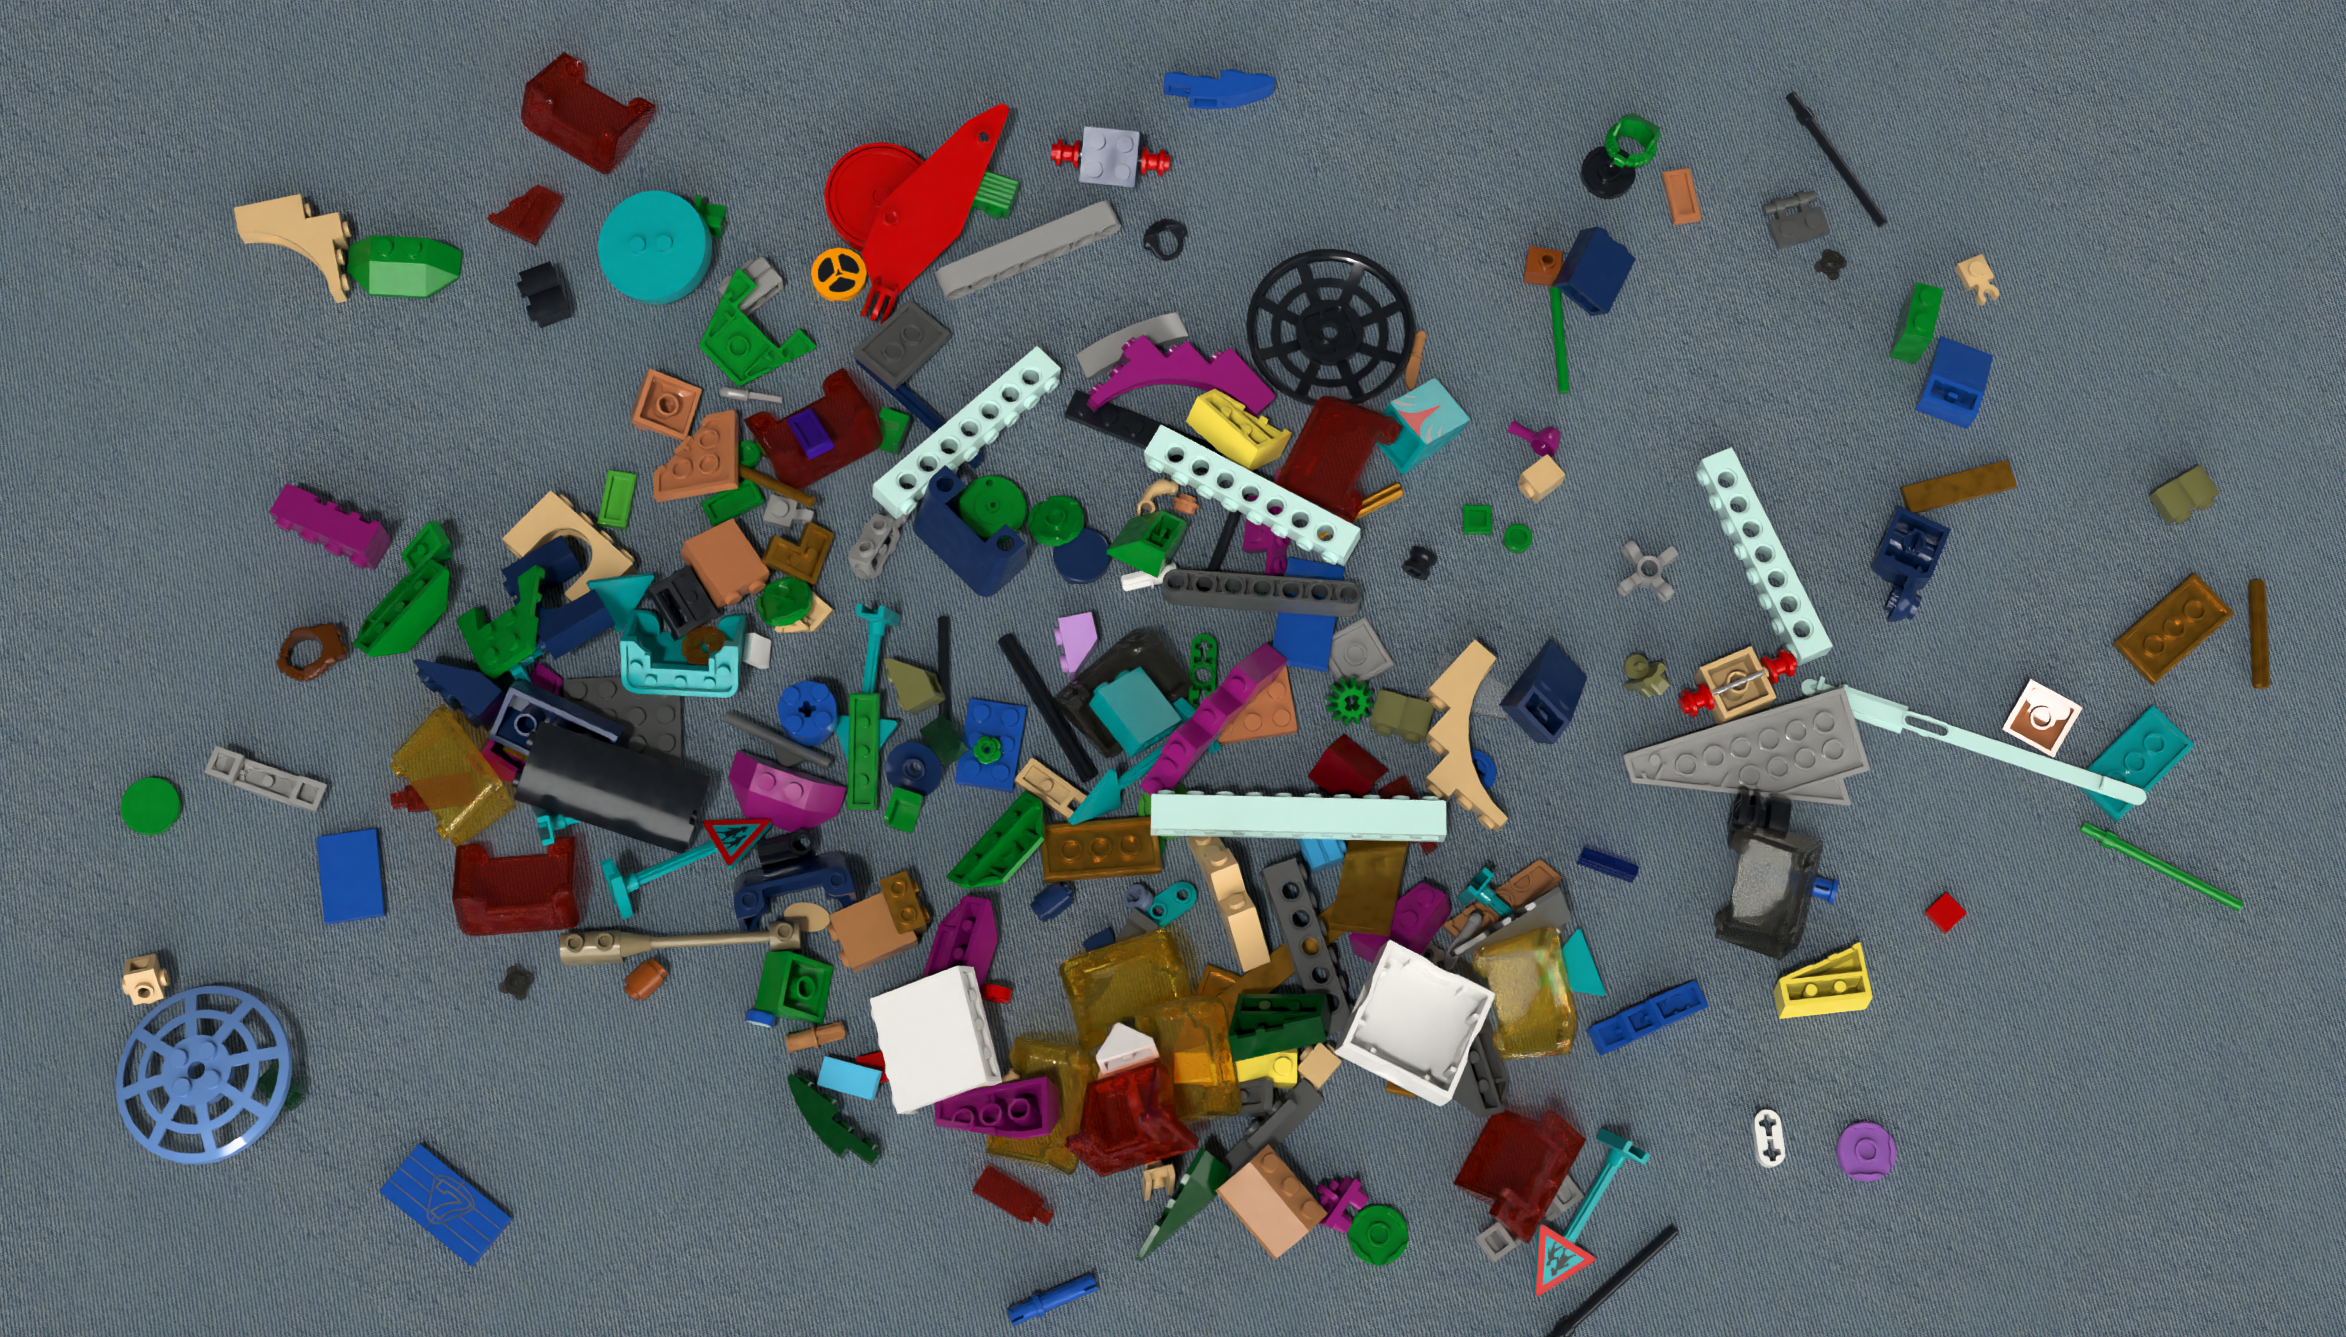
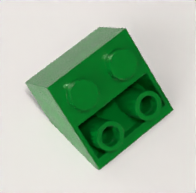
(1149, 541)

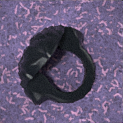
(1177, 230)

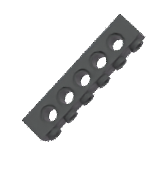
(1294, 874)

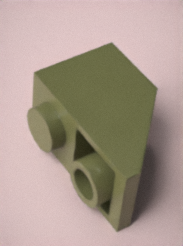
(915, 686)

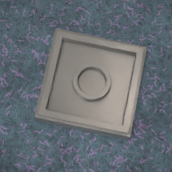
(1358, 653)

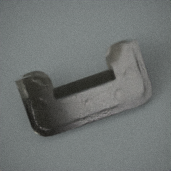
(1135, 649)
(1770, 890)

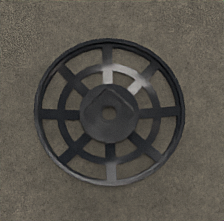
(1334, 315)

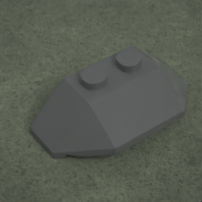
(1484, 1078)

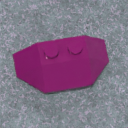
(783, 794)
(965, 939)

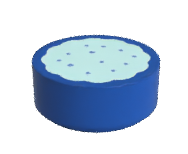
(760, 1018)

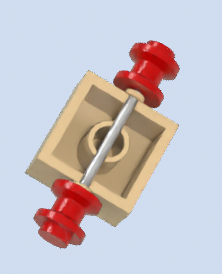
(1736, 685)

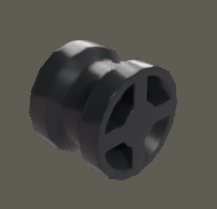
(1419, 563)

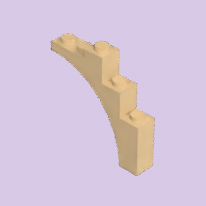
(1456, 773)

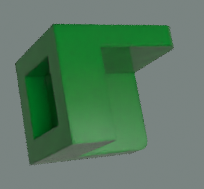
(713, 215)
(894, 430)
(903, 810)

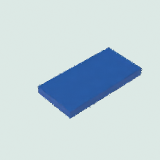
(1303, 637)

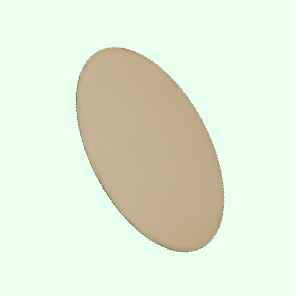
(811, 916)

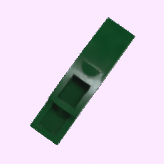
(821, 1115)

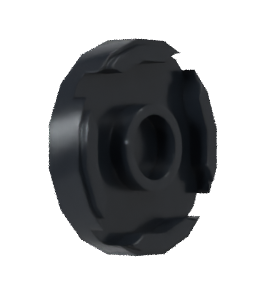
(1605, 178)

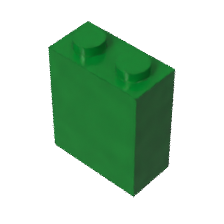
(1916, 323)

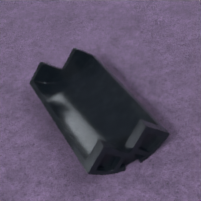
(610, 787)

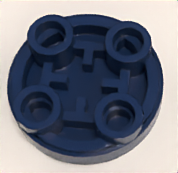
(1082, 558)

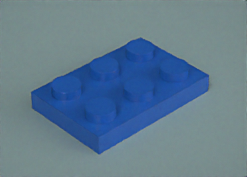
(1000, 722)

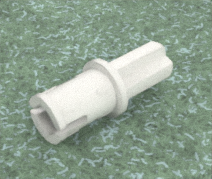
(1141, 579)

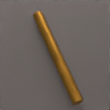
(776, 486)

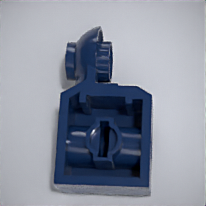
(1908, 559)

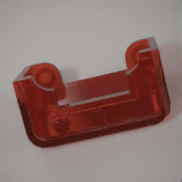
(580, 117)
(846, 420)
(1333, 453)
(516, 891)

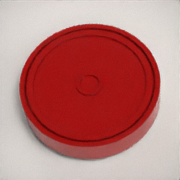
(861, 184)

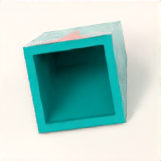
(1428, 423)

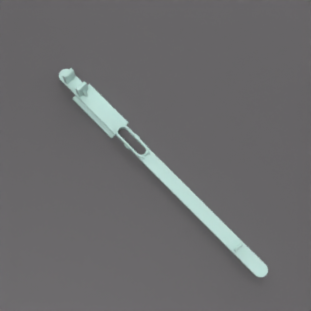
(1892, 717)

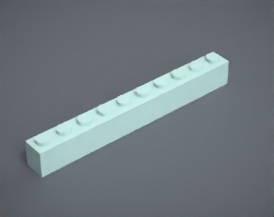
(1298, 816)

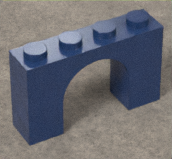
(568, 625)

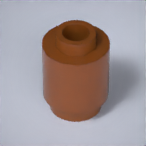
(644, 979)

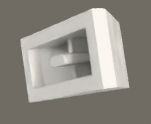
(1124, 1049)

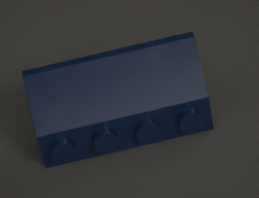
(529, 704)

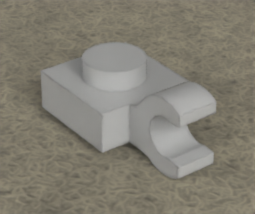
(784, 513)

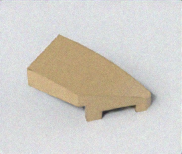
(812, 620)

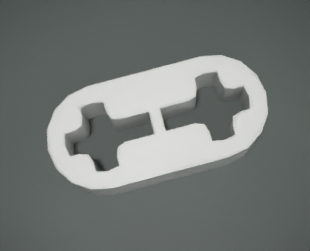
(1775, 1138)

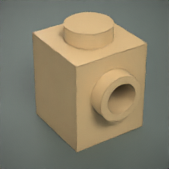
(1541, 479)
(1318, 1064)

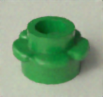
(987, 757)

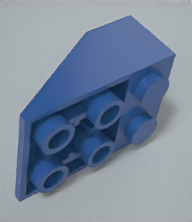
(1955, 383)

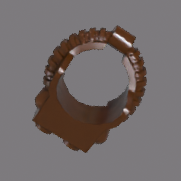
(332, 650)

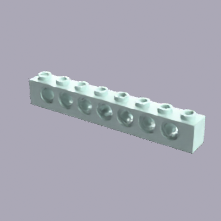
(1033, 366)
(1169, 443)
(1727, 467)

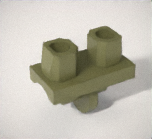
(1645, 677)

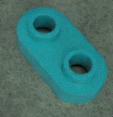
(1171, 905)

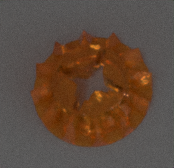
(692, 644)

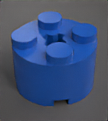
(795, 703)

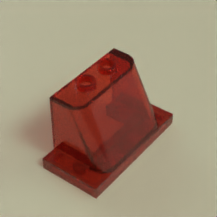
(1130, 1121)
(1520, 1167)

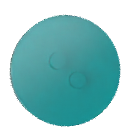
(655, 247)

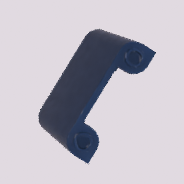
(758, 885)

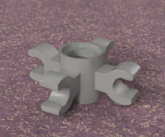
(1656, 564)

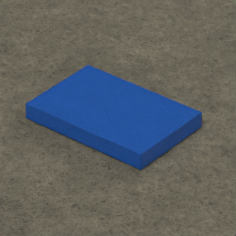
(351, 876)

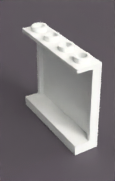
(935, 1039)

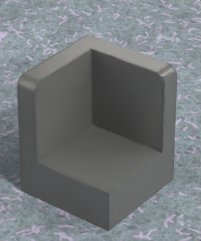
(1136, 925)

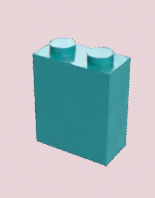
(1134, 711)

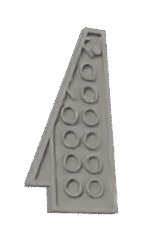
(1781, 752)

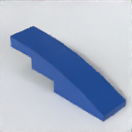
(1647, 1018)

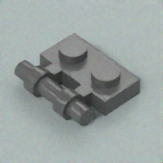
(1798, 227)

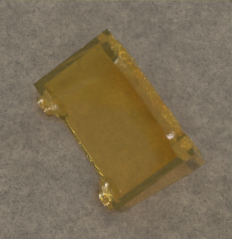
(451, 777)
(1121, 978)
(1531, 995)
(1197, 1052)
(1069, 1071)

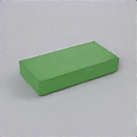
(617, 500)

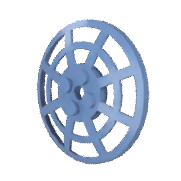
(213, 1084)

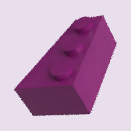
(1414, 923)

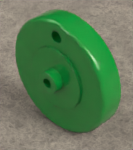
(990, 504)

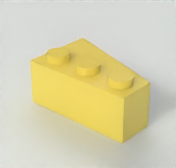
(1236, 432)
(1825, 987)

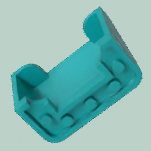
(656, 665)

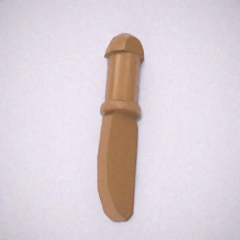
(1414, 361)

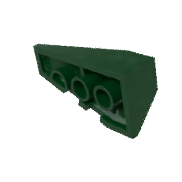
(1193, 1195)

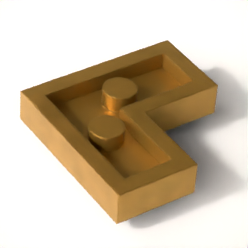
(800, 560)

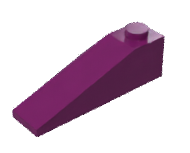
(1005, 1110)

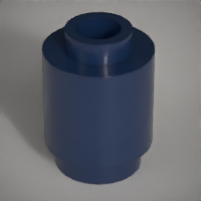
(1052, 901)

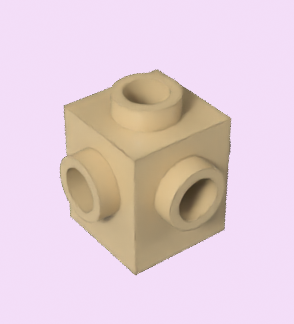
(144, 979)

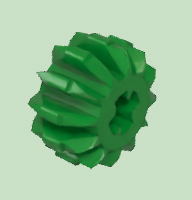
(1358, 694)

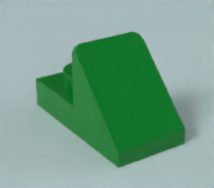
(427, 545)

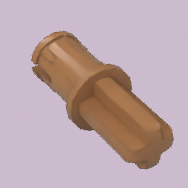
(815, 1037)

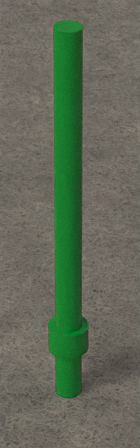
(2109, 840)

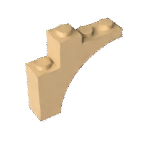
(291, 224)
(1232, 900)

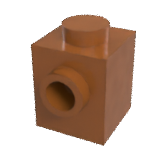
(1542, 266)

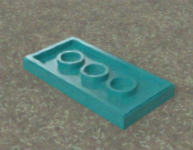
(2139, 758)

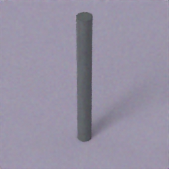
(777, 740)

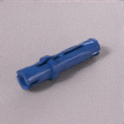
(1042, 1303)

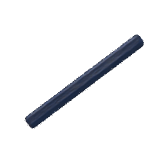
(918, 408)

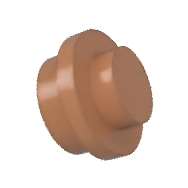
(1185, 504)

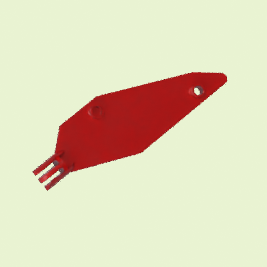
(928, 209)

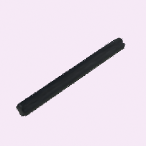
(1047, 708)

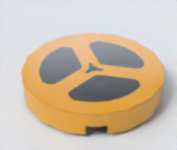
(839, 274)

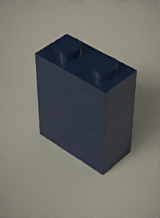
(1594, 271)

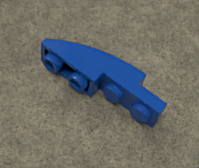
(1230, 91)

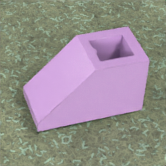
(1078, 641)

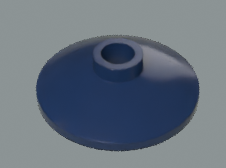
(903, 774)

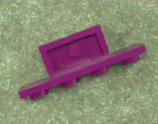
(1261, 539)

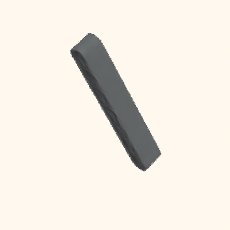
(1250, 584)

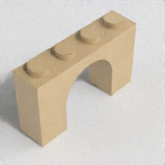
(553, 518)

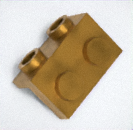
(903, 905)

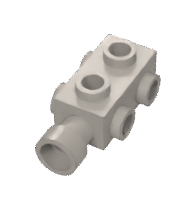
(872, 546)

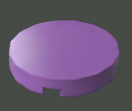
(1865, 1151)

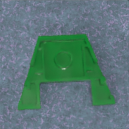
(739, 345)
(510, 635)

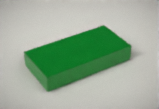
(732, 503)

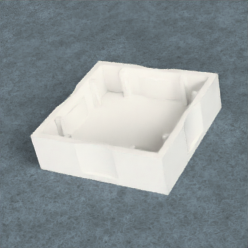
(1414, 1023)

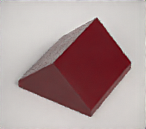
(1347, 770)

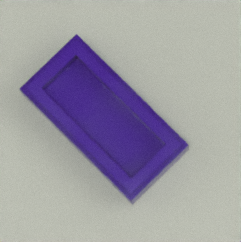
(810, 433)

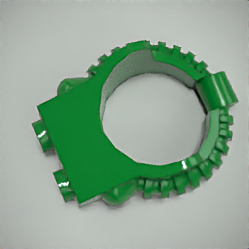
(1638, 129)

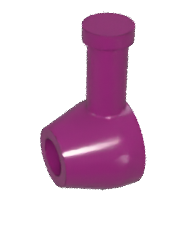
(1542, 442)

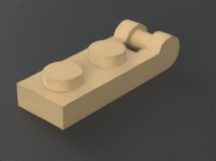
(1049, 788)

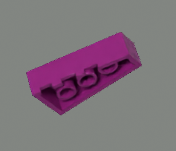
(330, 526)

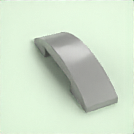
(1105, 353)
(265, 780)
(1499, 1241)

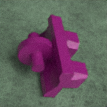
(1335, 1200)

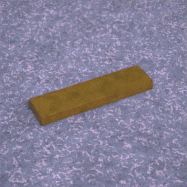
(1958, 487)

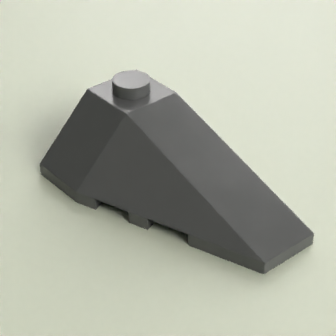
(1543, 911)

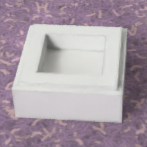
(756, 650)

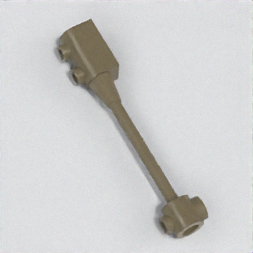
(614, 945)

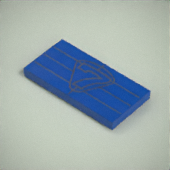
(445, 1205)

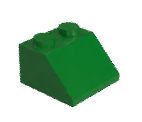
(794, 987)

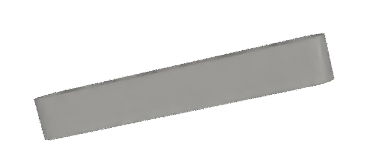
(1027, 250)

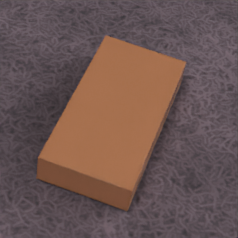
(1681, 196)

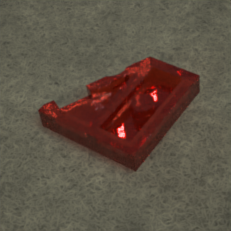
(528, 215)

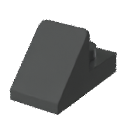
(1256, 1097)

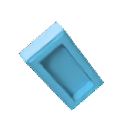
(849, 1078)

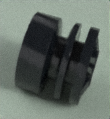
(1772, 816)

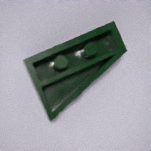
(1277, 1023)

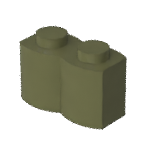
(2184, 495)
(1401, 717)

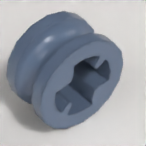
(1133, 893)

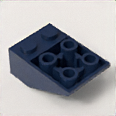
(463, 689)
(1545, 695)

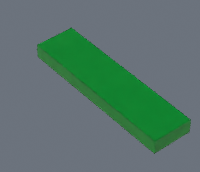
(863, 751)

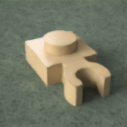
(1977, 275)

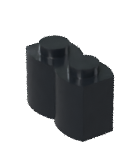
(544, 294)

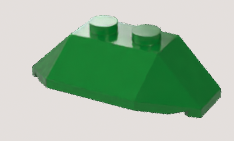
(403, 266)
(405, 612)
(1003, 846)

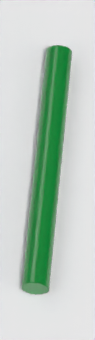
(1559, 340)

